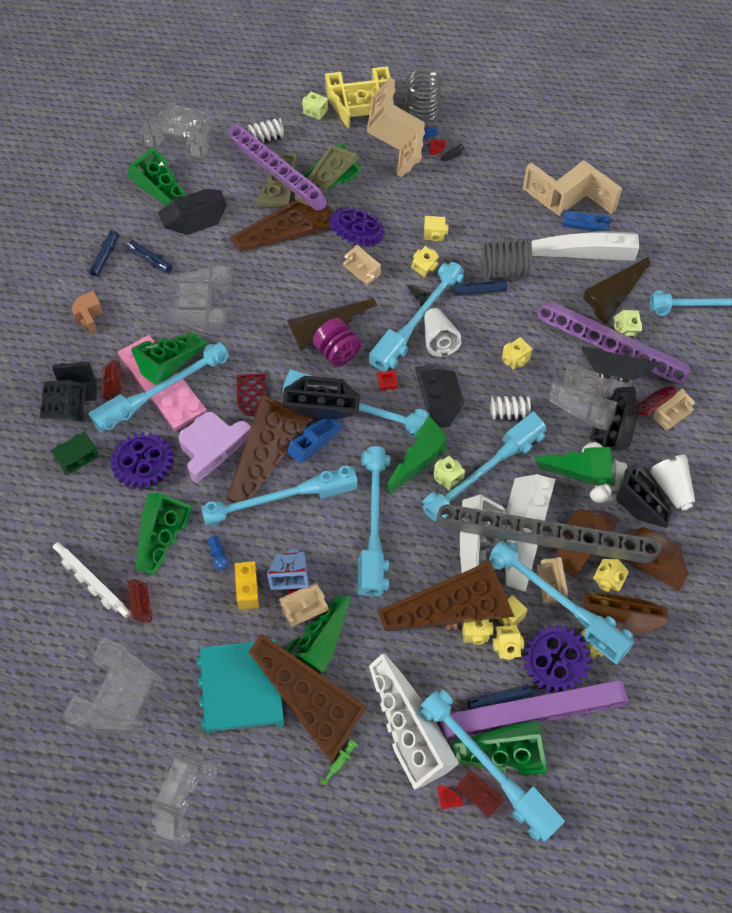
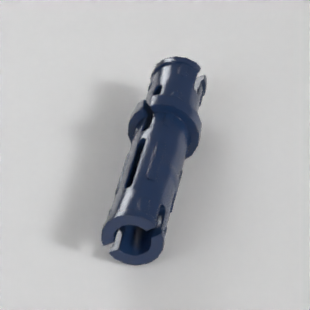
(107, 248)
(162, 265)
(481, 287)
(503, 696)

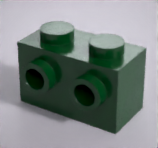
(75, 453)

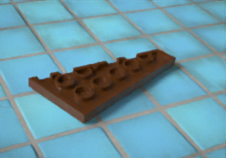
(284, 224)
(265, 446)
(461, 599)
(317, 703)

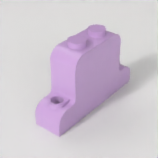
(210, 443)

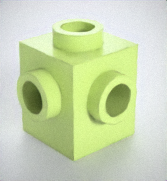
(315, 105)
(628, 323)
(449, 472)

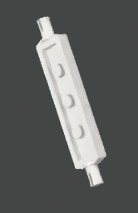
(95, 587)

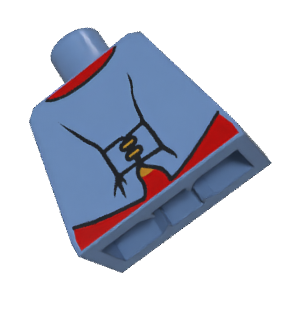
(288, 571)

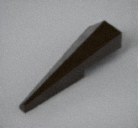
(611, 292)
(305, 327)

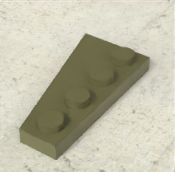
(330, 168)
(274, 192)

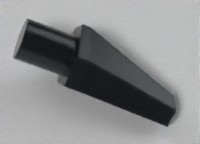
(453, 153)
(418, 294)

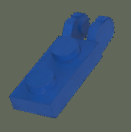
(586, 221)

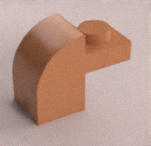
(85, 309)

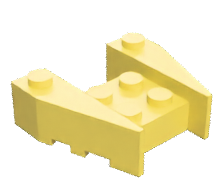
(353, 98)

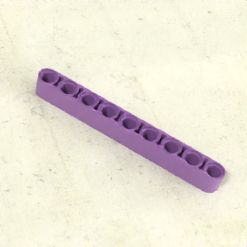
(278, 168)
(604, 340)
(539, 708)

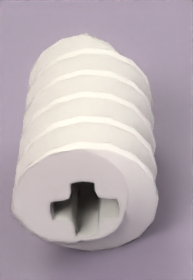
(268, 130)
(514, 407)

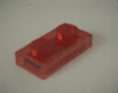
(111, 380)
(139, 601)
(479, 794)

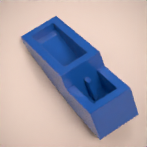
(313, 439)

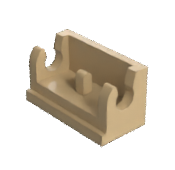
(362, 265)
(674, 410)
(552, 572)
(303, 604)

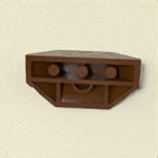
(575, 561)
(669, 563)
(628, 612)

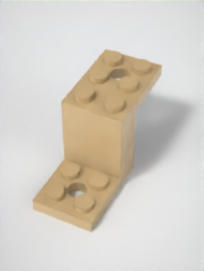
(396, 127)
(571, 188)

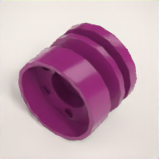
(337, 342)

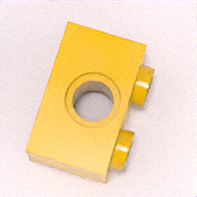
(246, 585)

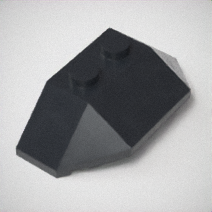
(193, 211)
(617, 365)
(440, 393)
(321, 398)
(621, 430)
(643, 497)

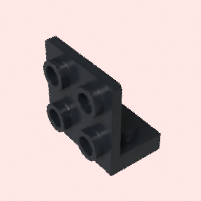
(78, 372)
(63, 400)

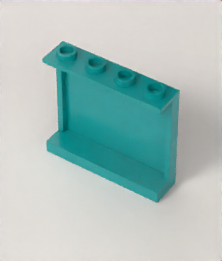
(235, 690)

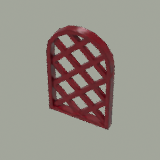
(249, 376)
(649, 410)

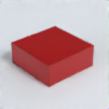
(387, 380)

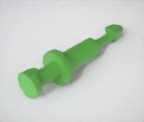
(340, 761)

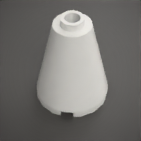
(440, 333)
(675, 481)

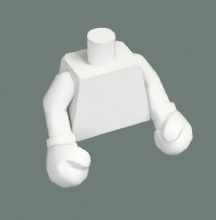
(606, 492)

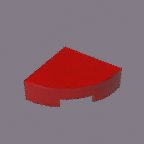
(437, 146)
(448, 798)

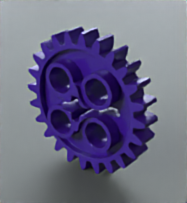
(357, 226)
(142, 461)
(574, 668)

